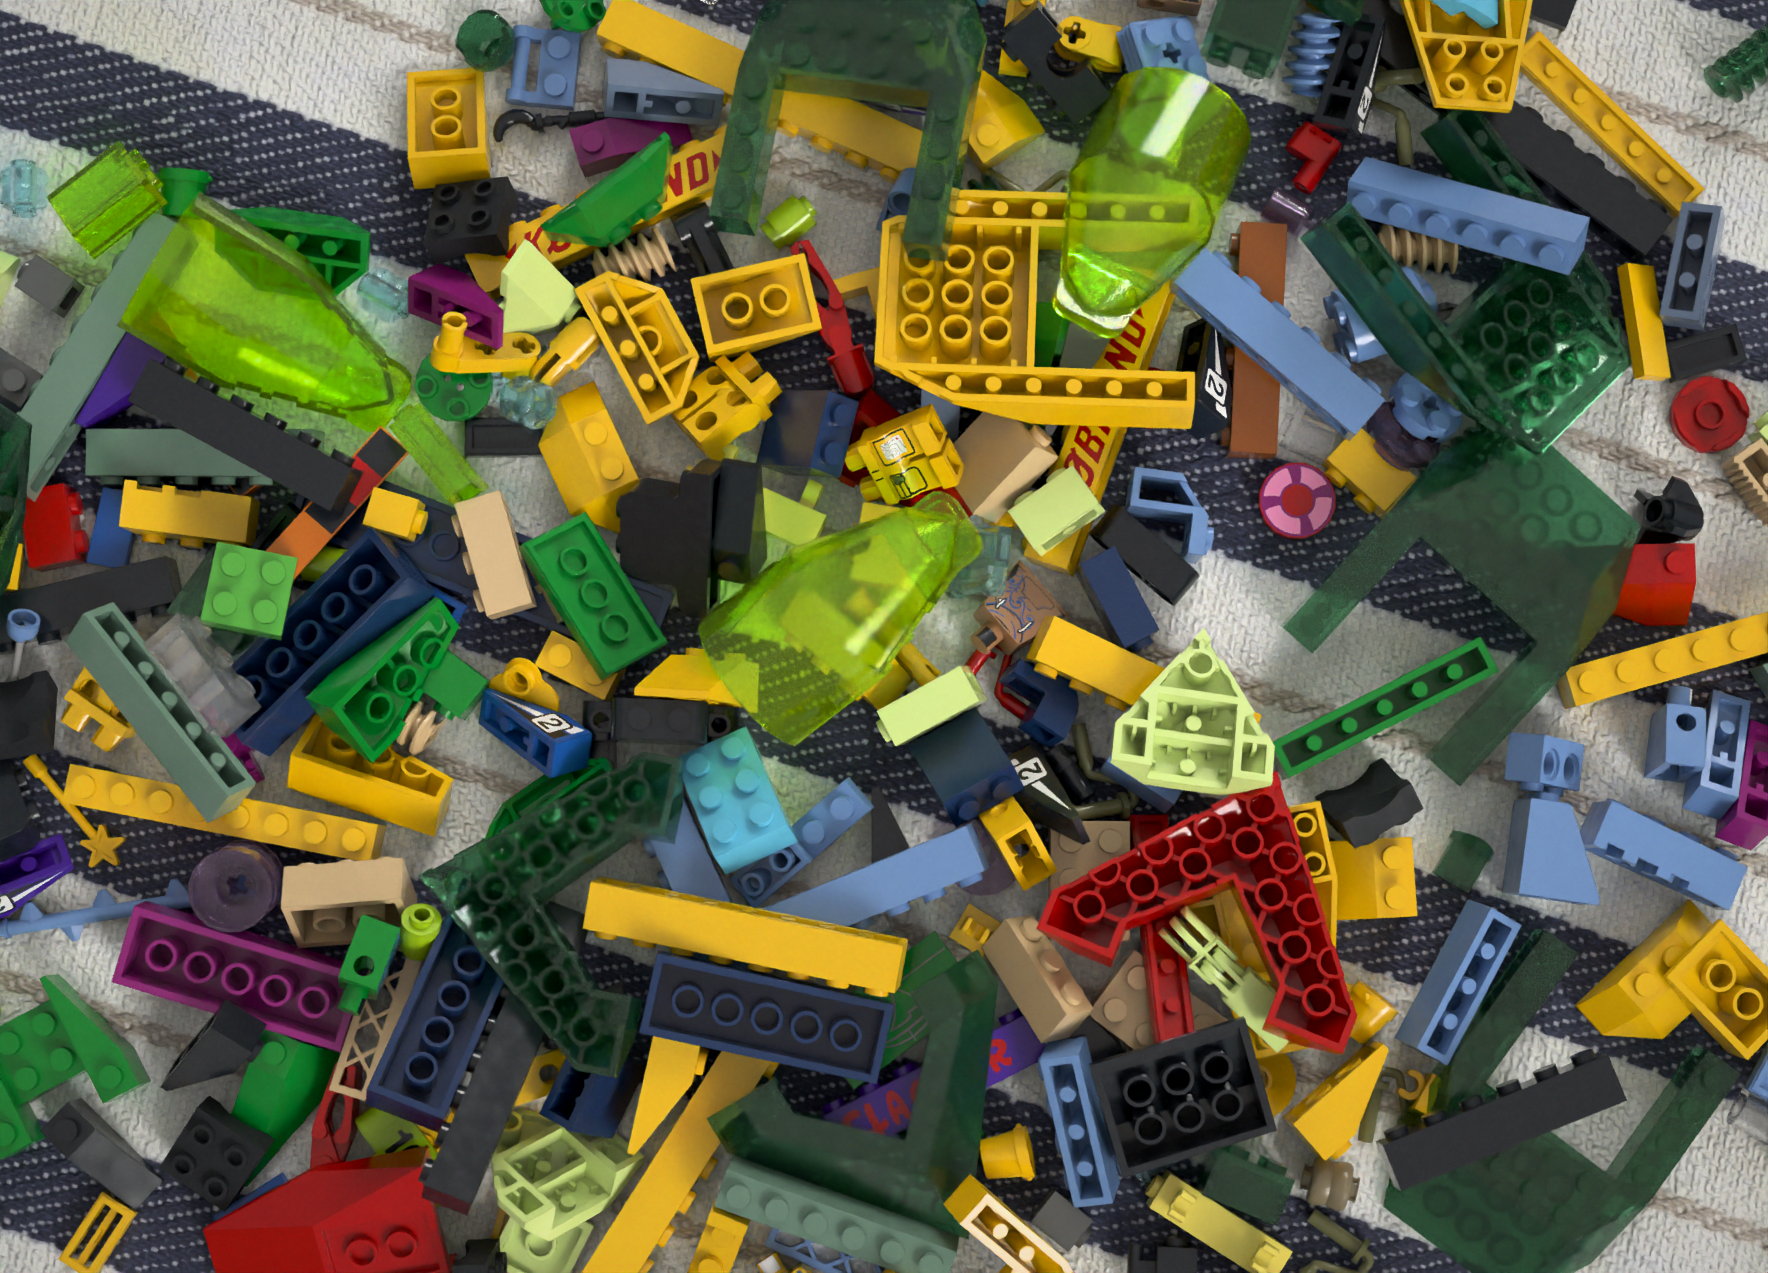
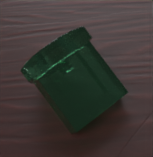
(1463, 860)

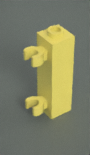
(787, 519)
(1216, 1225)

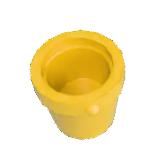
(1372, 1012)
(1008, 1155)

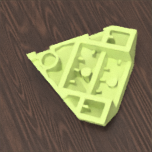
(1194, 730)
(557, 1176)

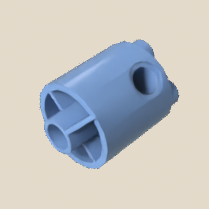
(1353, 335)

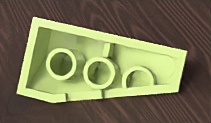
(536, 294)

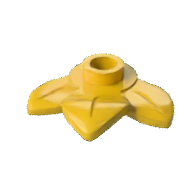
(524, 681)

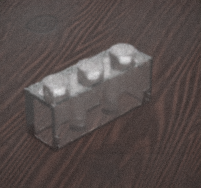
(203, 674)

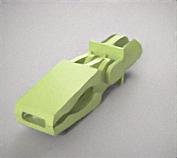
(1246, 994)

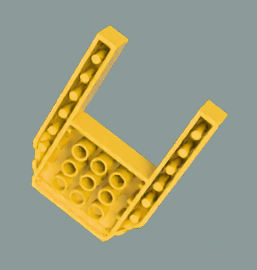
(972, 324)

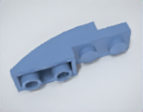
(814, 834)

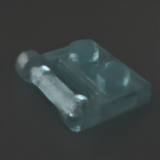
(993, 556)

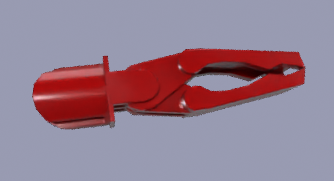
(849, 362)
(330, 1147)

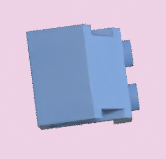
(1197, 536)

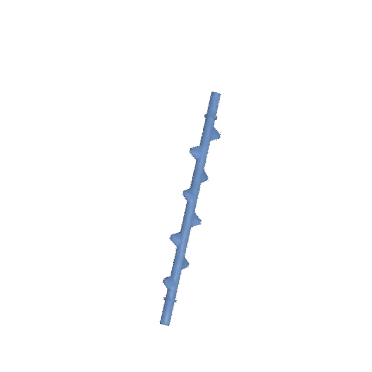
(103, 909)

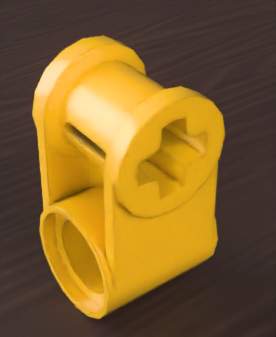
(1093, 41)

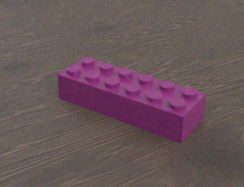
(202, 967)

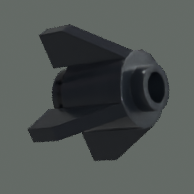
(1670, 516)

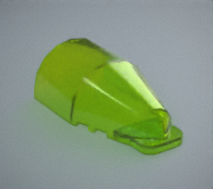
(1145, 193)
(261, 320)
(835, 614)

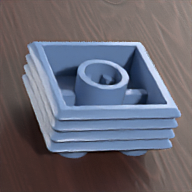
(1162, 44)

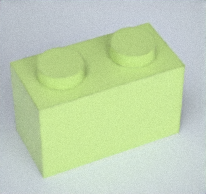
(1055, 510)

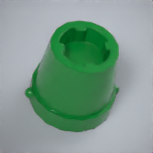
(180, 188)

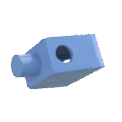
(1676, 738)

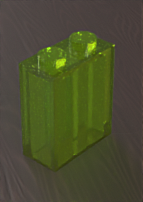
(108, 198)
(437, 454)

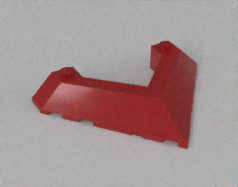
(1238, 846)

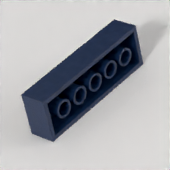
(332, 621)
(766, 1017)
(436, 1031)

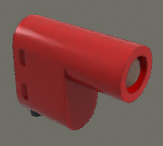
(1316, 151)

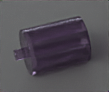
(1287, 210)

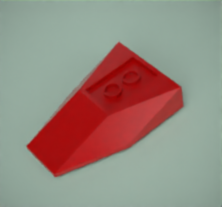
(337, 1220)

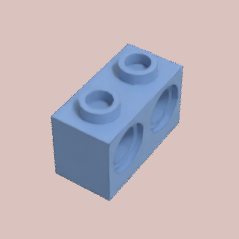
(1544, 763)

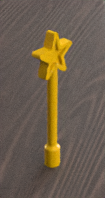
(100, 842)

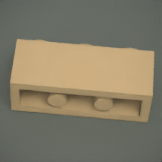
(493, 555)
(1037, 978)

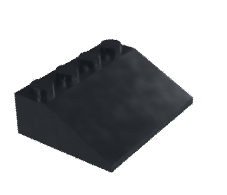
(1182, 1097)

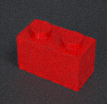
(54, 529)

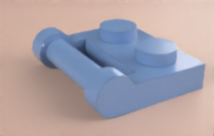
(556, 70)

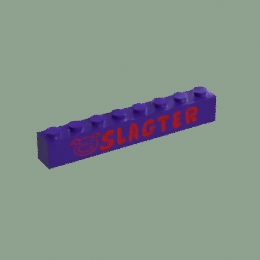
(890, 1104)

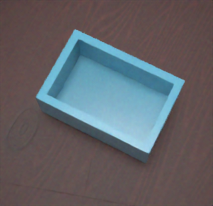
(736, 801)

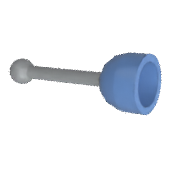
(26, 631)

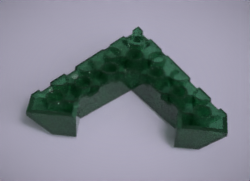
(502, 887)
(882, 1168)

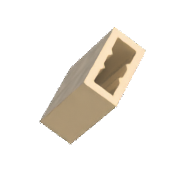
(1000, 462)

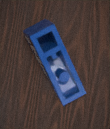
(536, 733)

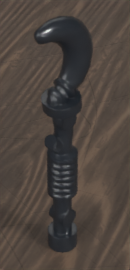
(537, 123)

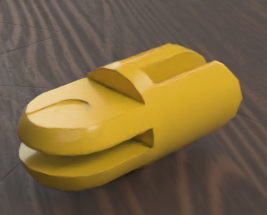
(567, 351)

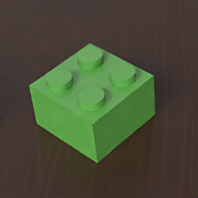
(248, 591)

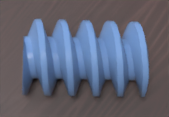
(1311, 53)

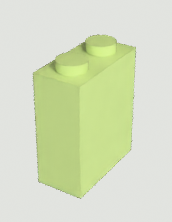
(930, 706)

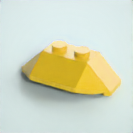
(642, 341)
(588, 457)
(1635, 994)

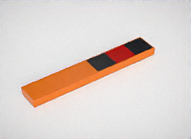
(317, 525)

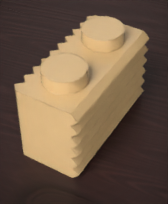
(1750, 475)

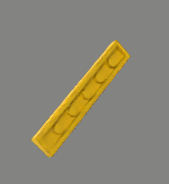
(1607, 125)

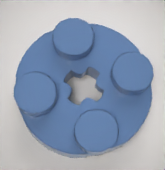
(1437, 421)

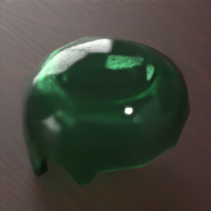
(485, 40)

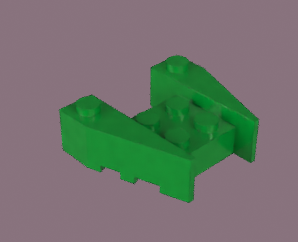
(53, 1048)

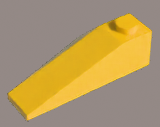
(999, 124)

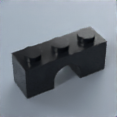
(1073, 90)

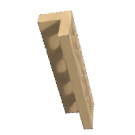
(407, 979)

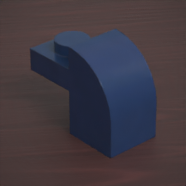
(1051, 701)

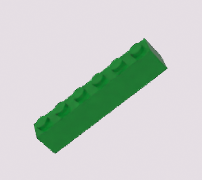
(1383, 707)

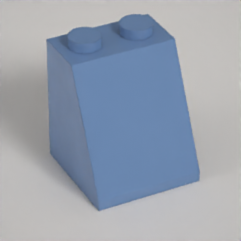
(1547, 853)

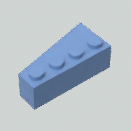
(1662, 854)

